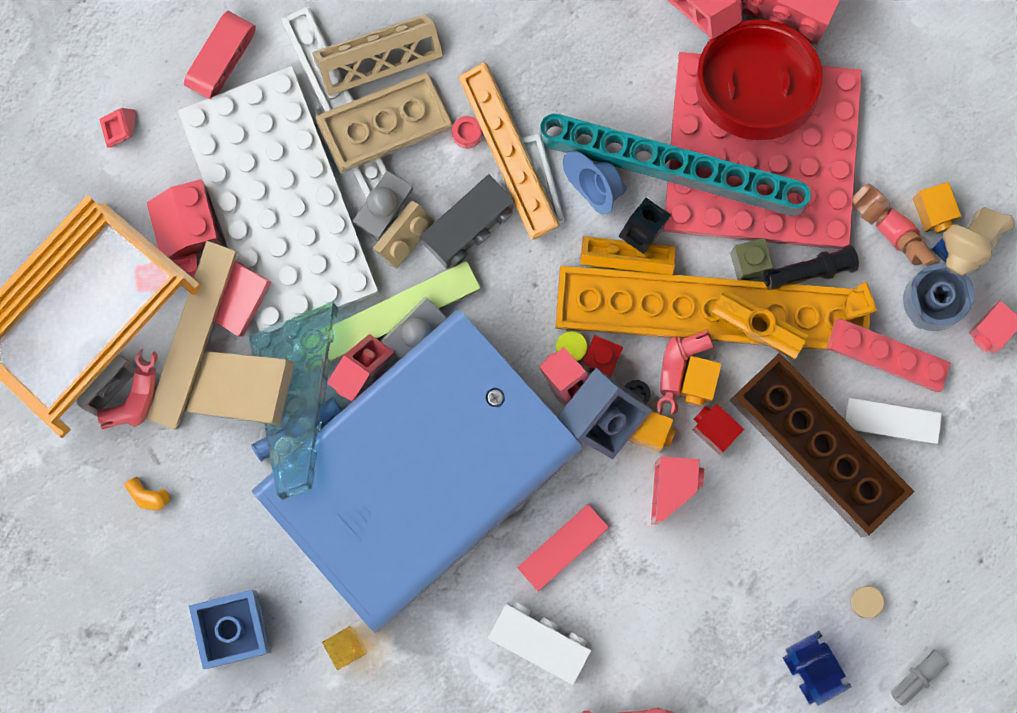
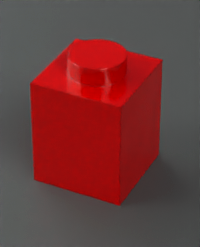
(602, 355)
(716, 428)

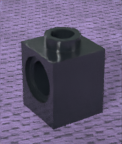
(644, 225)

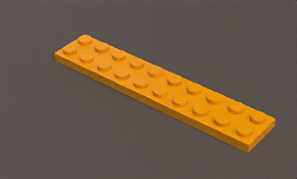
(683, 305)

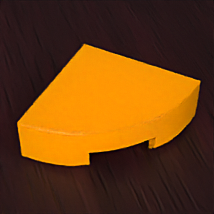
(859, 303)

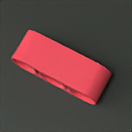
(219, 55)

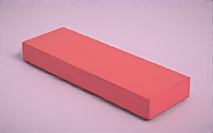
(562, 547)

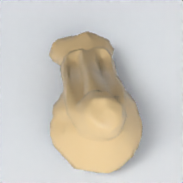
(974, 245)

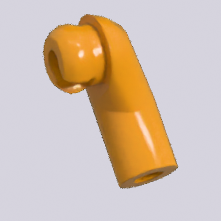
(145, 498)

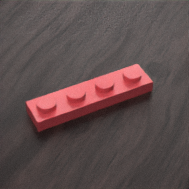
(888, 355)

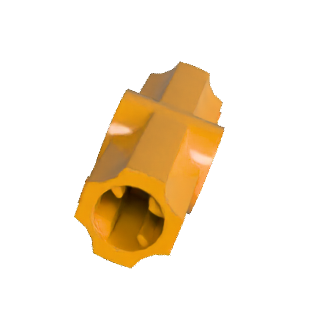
(778, 333)

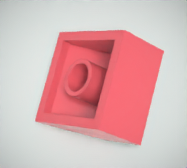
(183, 219)
(674, 484)

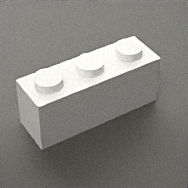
(540, 642)

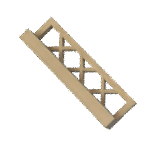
(376, 43)

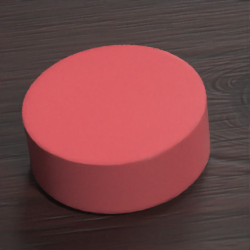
(467, 132)

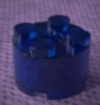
(817, 669)

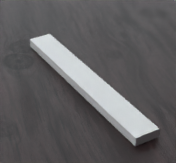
(306, 39)

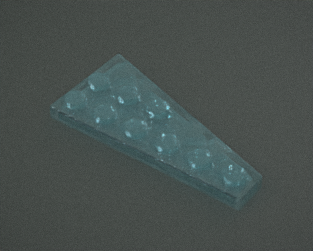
(292, 443)

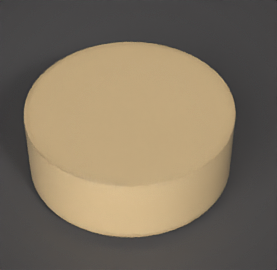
(867, 602)

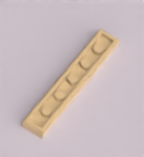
(192, 336)

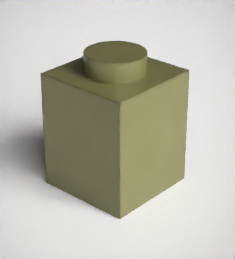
(751, 259)

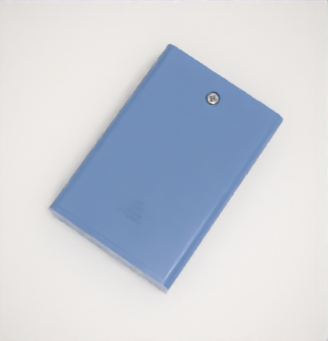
(421, 470)

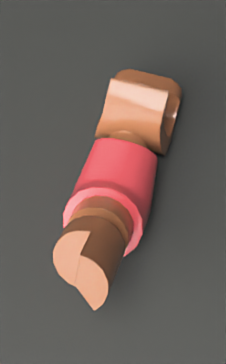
(893, 225)

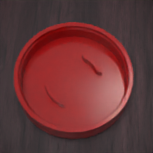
(759, 80)

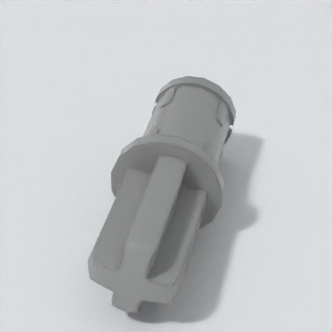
(919, 677)

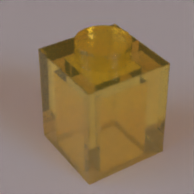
(344, 647)

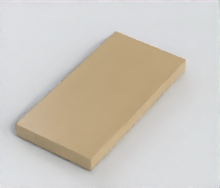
(384, 122)
(241, 387)

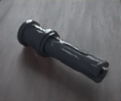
(823, 266)

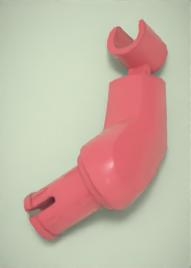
(674, 364)
(138, 401)

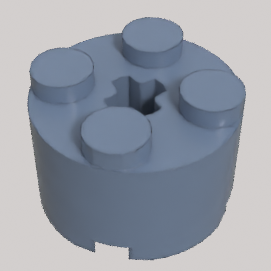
(931, 313)

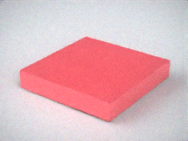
(241, 299)

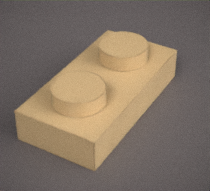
(403, 234)

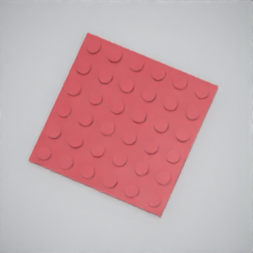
(816, 154)

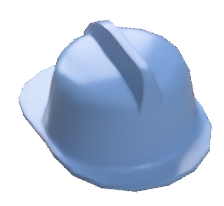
(595, 181)

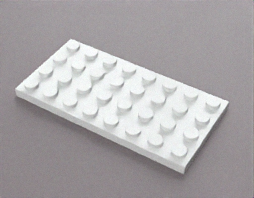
(278, 196)

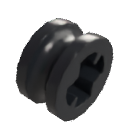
(637, 383)

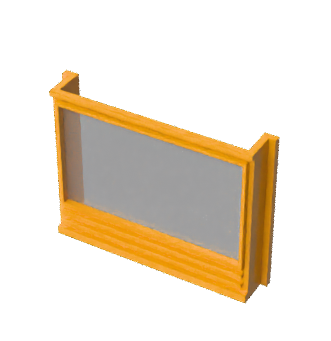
(79, 307)

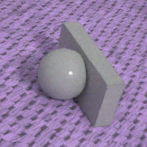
(382, 205)
(414, 327)

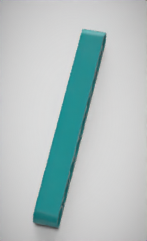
(683, 176)

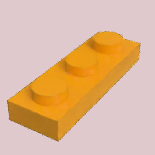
(623, 256)

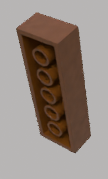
(821, 446)

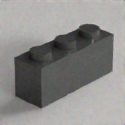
(468, 222)

